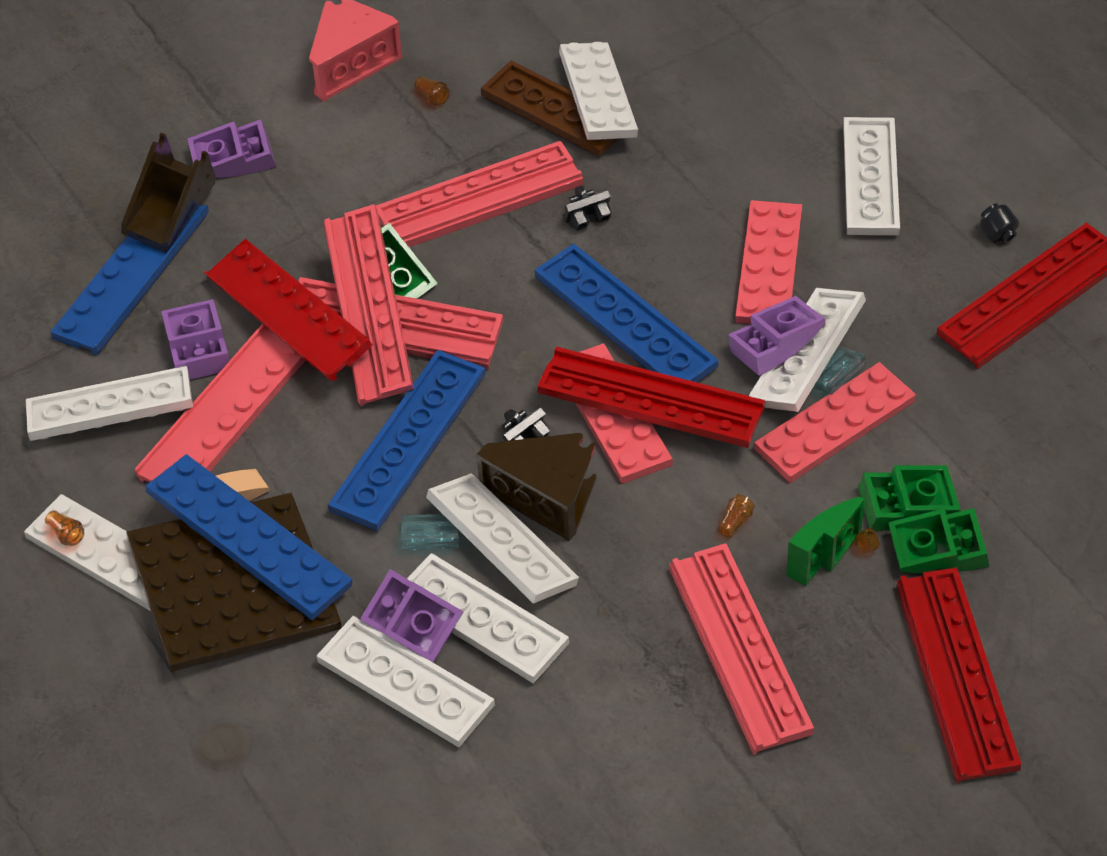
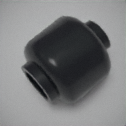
(999, 223)

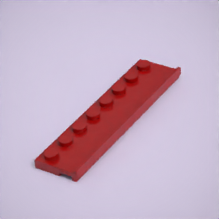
(1028, 296)
(289, 309)
(651, 397)
(958, 675)

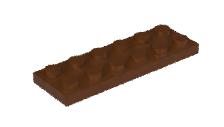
(541, 103)

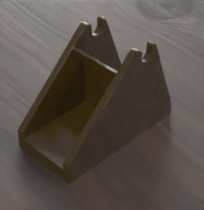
(166, 196)
(541, 478)

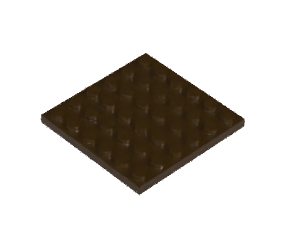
(211, 604)

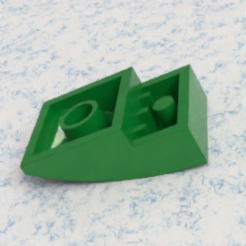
(906, 493)
(824, 540)
(939, 542)

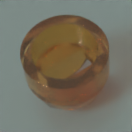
(867, 541)

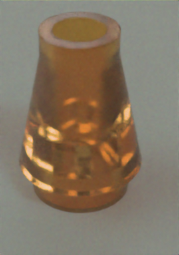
(434, 91)
(736, 514)
(66, 529)

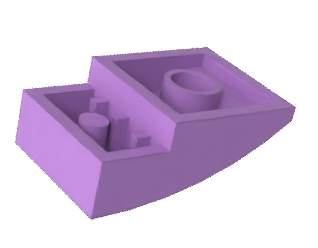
(235, 149)
(775, 334)
(196, 338)
(411, 615)

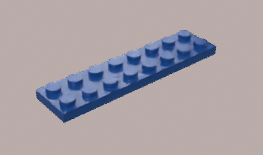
(624, 316)
(406, 440)
(249, 536)

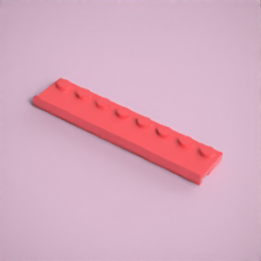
(481, 194)
(369, 303)
(434, 325)
(225, 405)
(740, 649)

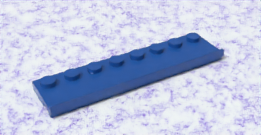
(117, 290)

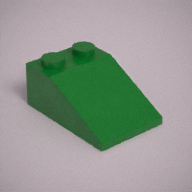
(406, 270)

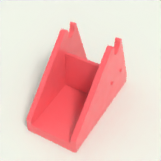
(352, 46)

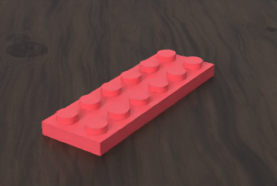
(768, 257)
(834, 422)
(627, 442)

